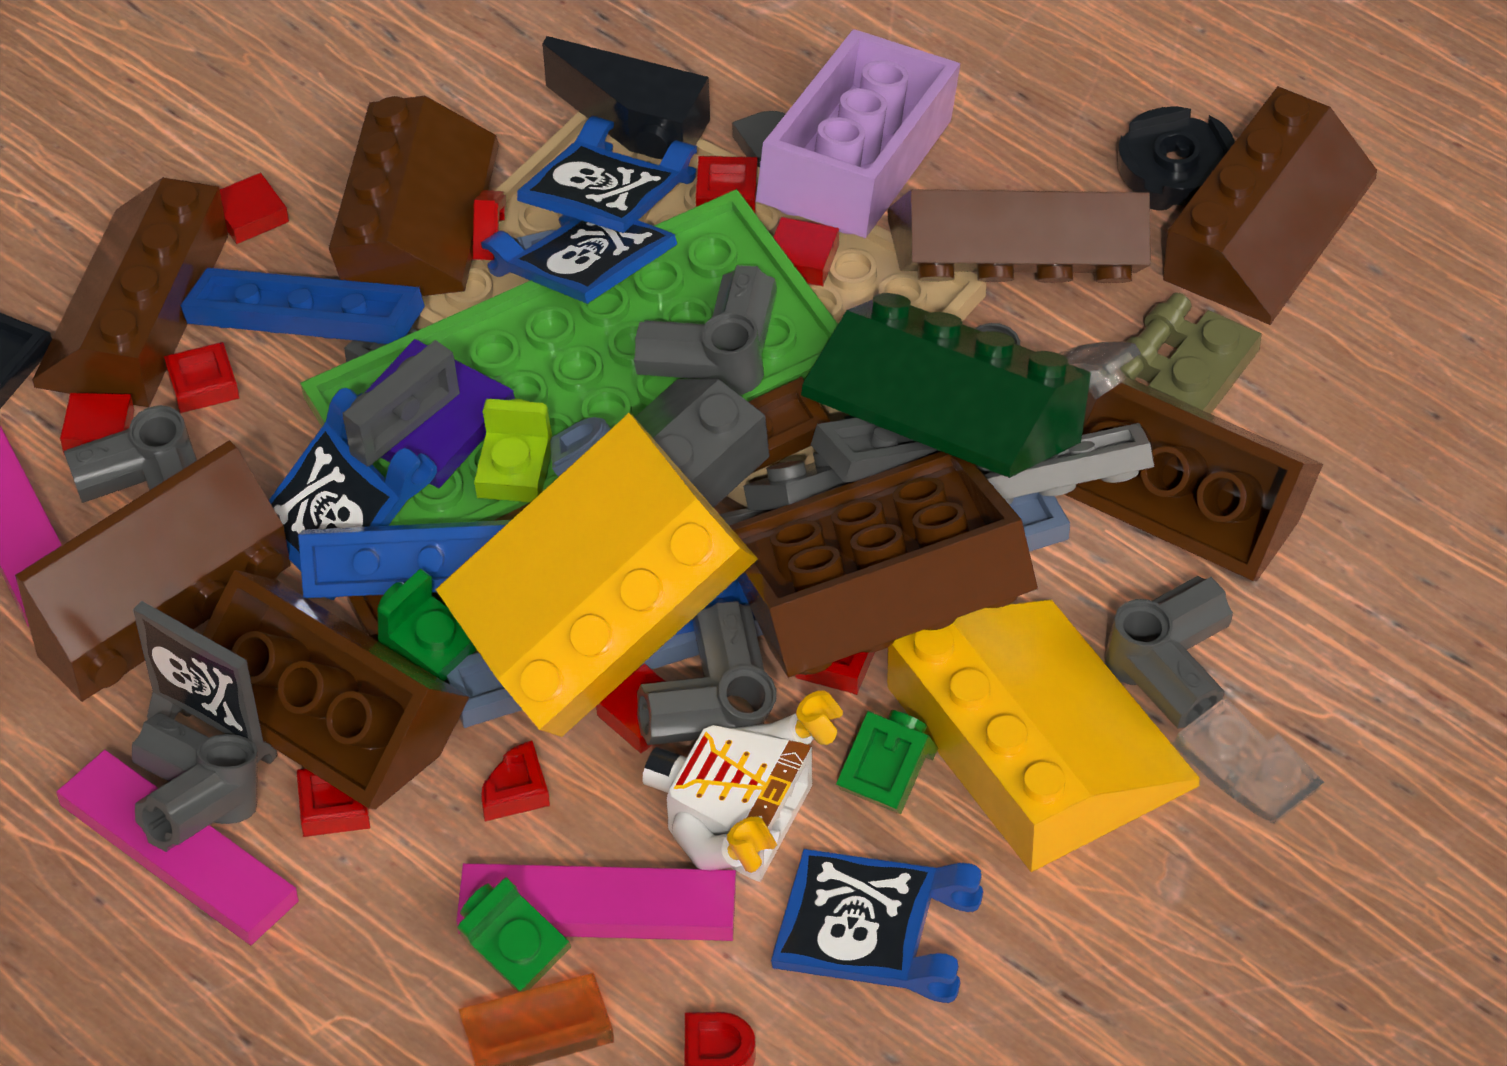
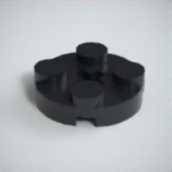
(1163, 130)

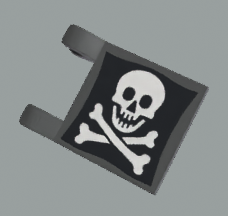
(198, 678)

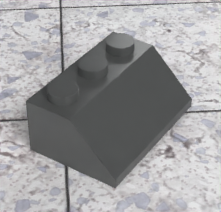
(708, 434)

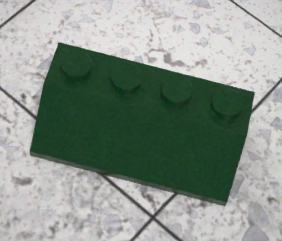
(950, 385)

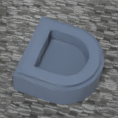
(575, 441)

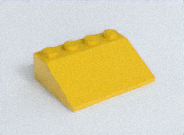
(593, 577)
(1036, 727)

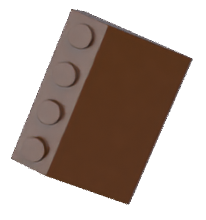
(882, 561)

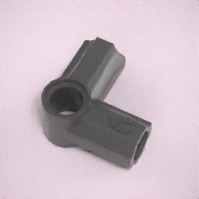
(722, 348)
(147, 451)
(1152, 644)
(730, 668)
(206, 777)

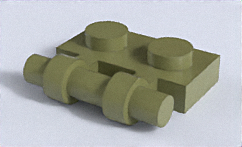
(1206, 356)

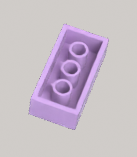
(857, 133)

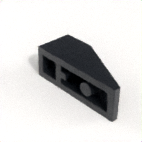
(642, 98)

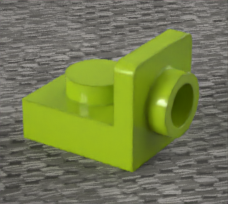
(514, 450)

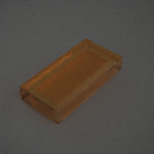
(537, 1024)

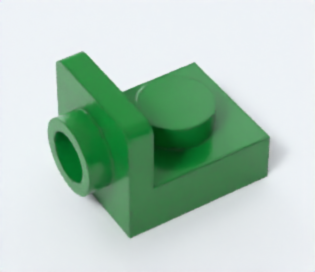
(422, 627)
(886, 759)
(511, 935)

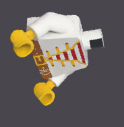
(742, 786)

